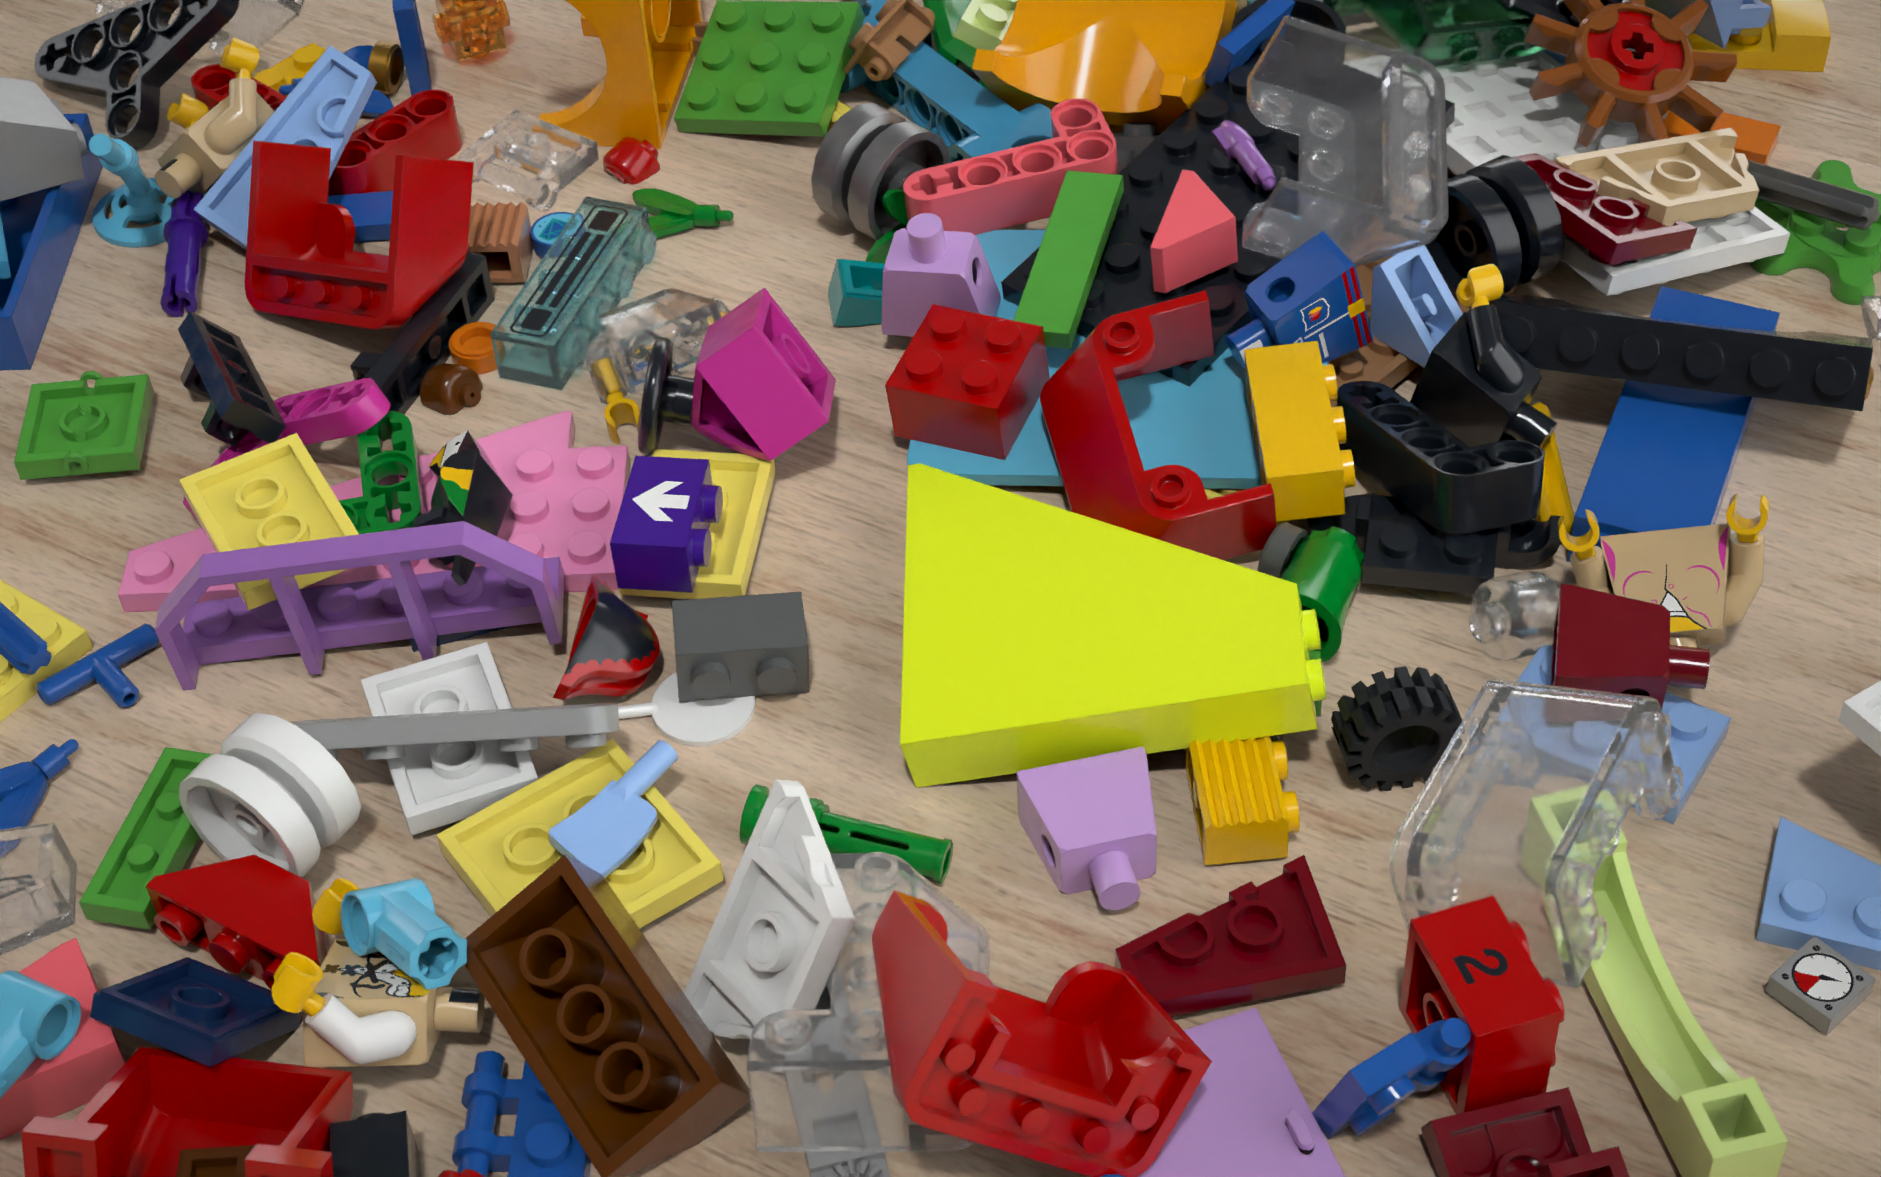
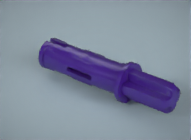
(185, 238)

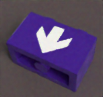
(665, 524)

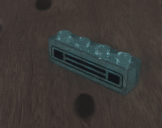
(578, 279)

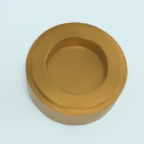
(387, 66)

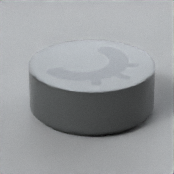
(1280, 549)

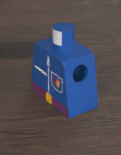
(1306, 299)

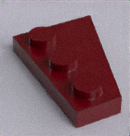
(1607, 225)
(1243, 951)

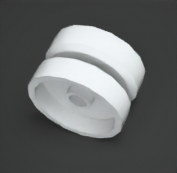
(270, 795)

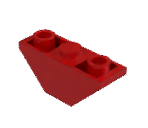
(240, 914)

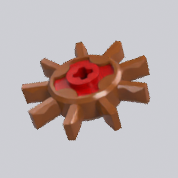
(1629, 66)

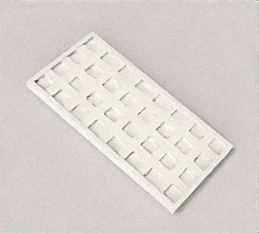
(1501, 118)

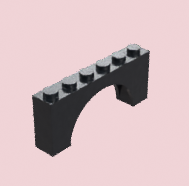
(1721, 359)

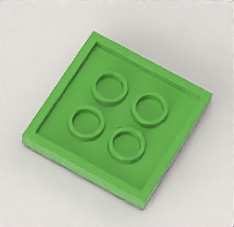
(769, 68)

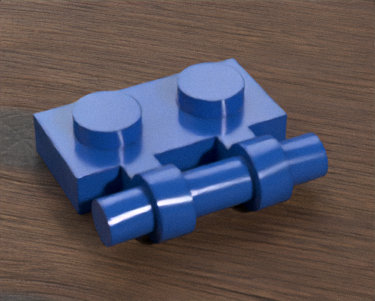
(1390, 1076)
(541, 1136)

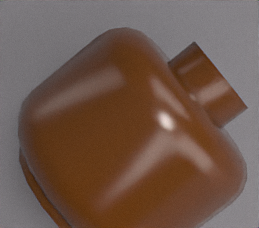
(450, 388)

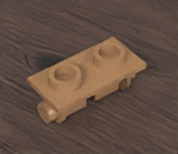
(878, 47)

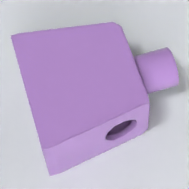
(937, 269)
(1092, 823)

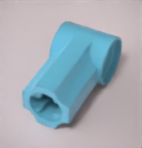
(404, 928)
(32, 1024)

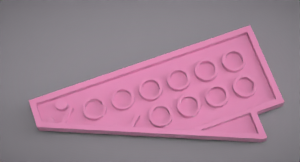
(559, 507)

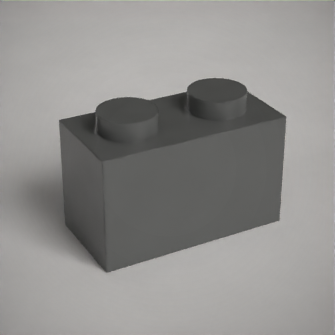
(740, 646)

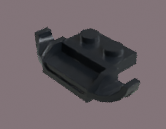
(1412, 554)

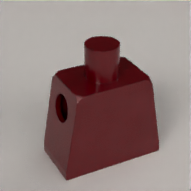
(1620, 646)

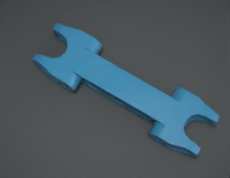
(950, 102)

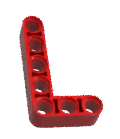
(416, 127)

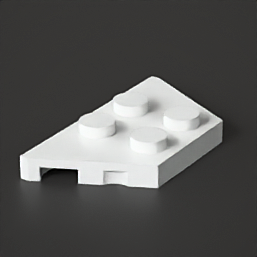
(775, 924)

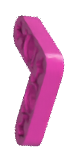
(320, 416)

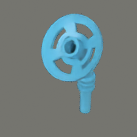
(140, 194)

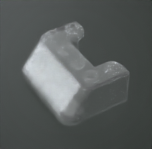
(1366, 145)
(826, 1073)

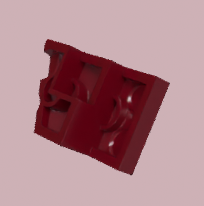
(1519, 1139)

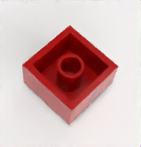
(968, 381)
(1480, 970)

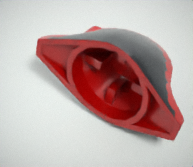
(610, 647)

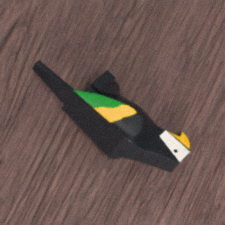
(465, 492)

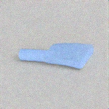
(617, 818)

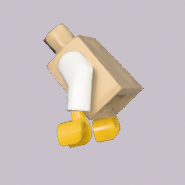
(366, 1005)

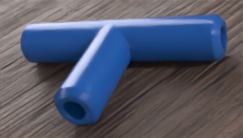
(103, 668)

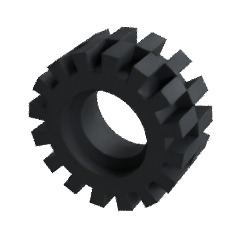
(1395, 727)

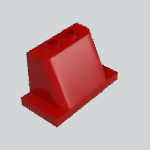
(177, 1104)

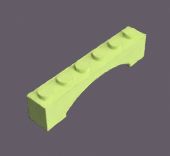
(1698, 1102)

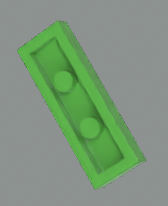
(150, 843)

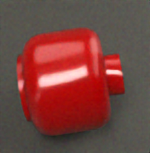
(632, 160)

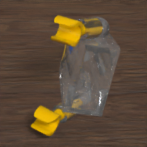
(623, 348)

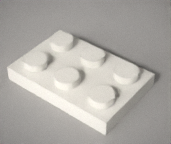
(452, 778)

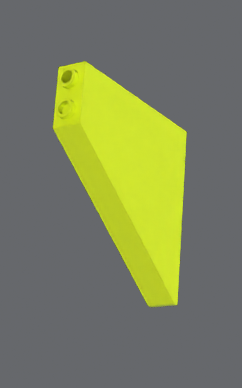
(1082, 639)

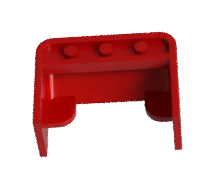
(303, 246)
(1099, 449)

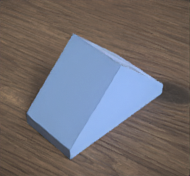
(1411, 304)

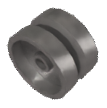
(864, 158)

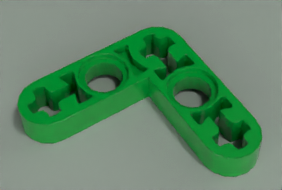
(371, 510)

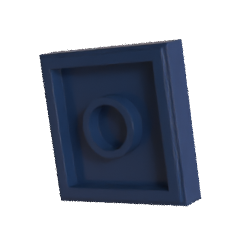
(194, 1011)

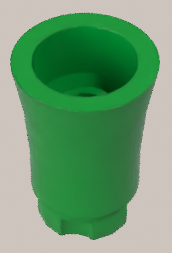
(1326, 576)

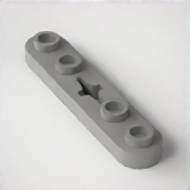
(513, 728)

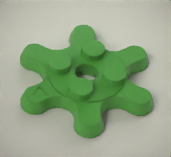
(1815, 243)

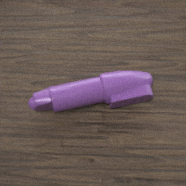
(1239, 145)

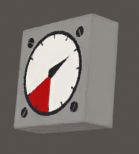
(1820, 985)

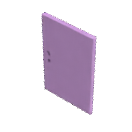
(1244, 1112)

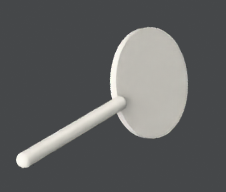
(694, 721)

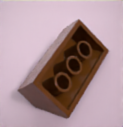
(602, 1021)

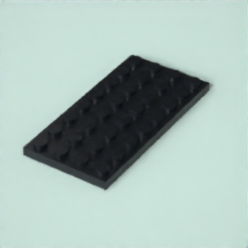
(1125, 268)

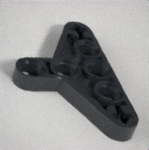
(156, 50)

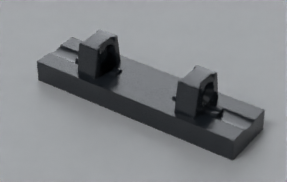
(427, 335)
(226, 375)

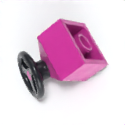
(751, 388)

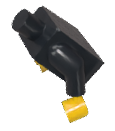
(1476, 379)

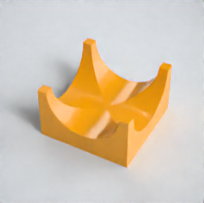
(1123, 55)
(647, 66)

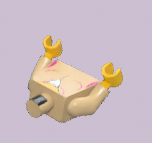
(217, 136)
(1692, 571)

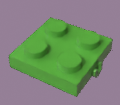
(84, 428)

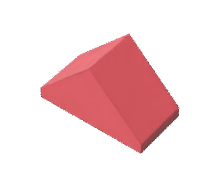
(1193, 235)

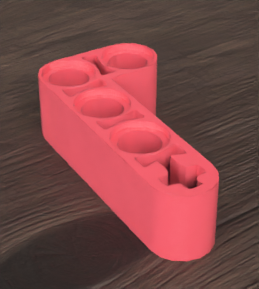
(1016, 182)

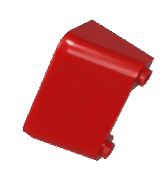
(1061, 1081)

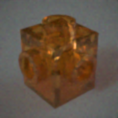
(471, 26)

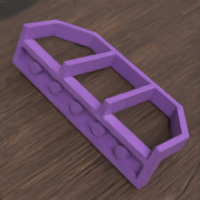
(503, 592)

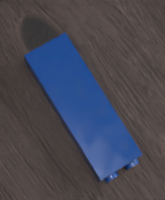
(1670, 445)

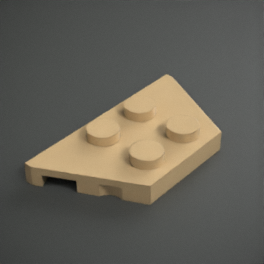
(1675, 176)

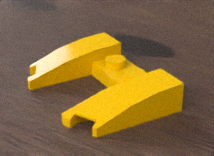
(1792, 40)

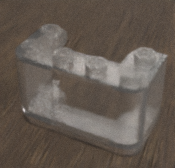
(1531, 810)

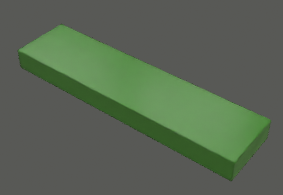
(1070, 255)

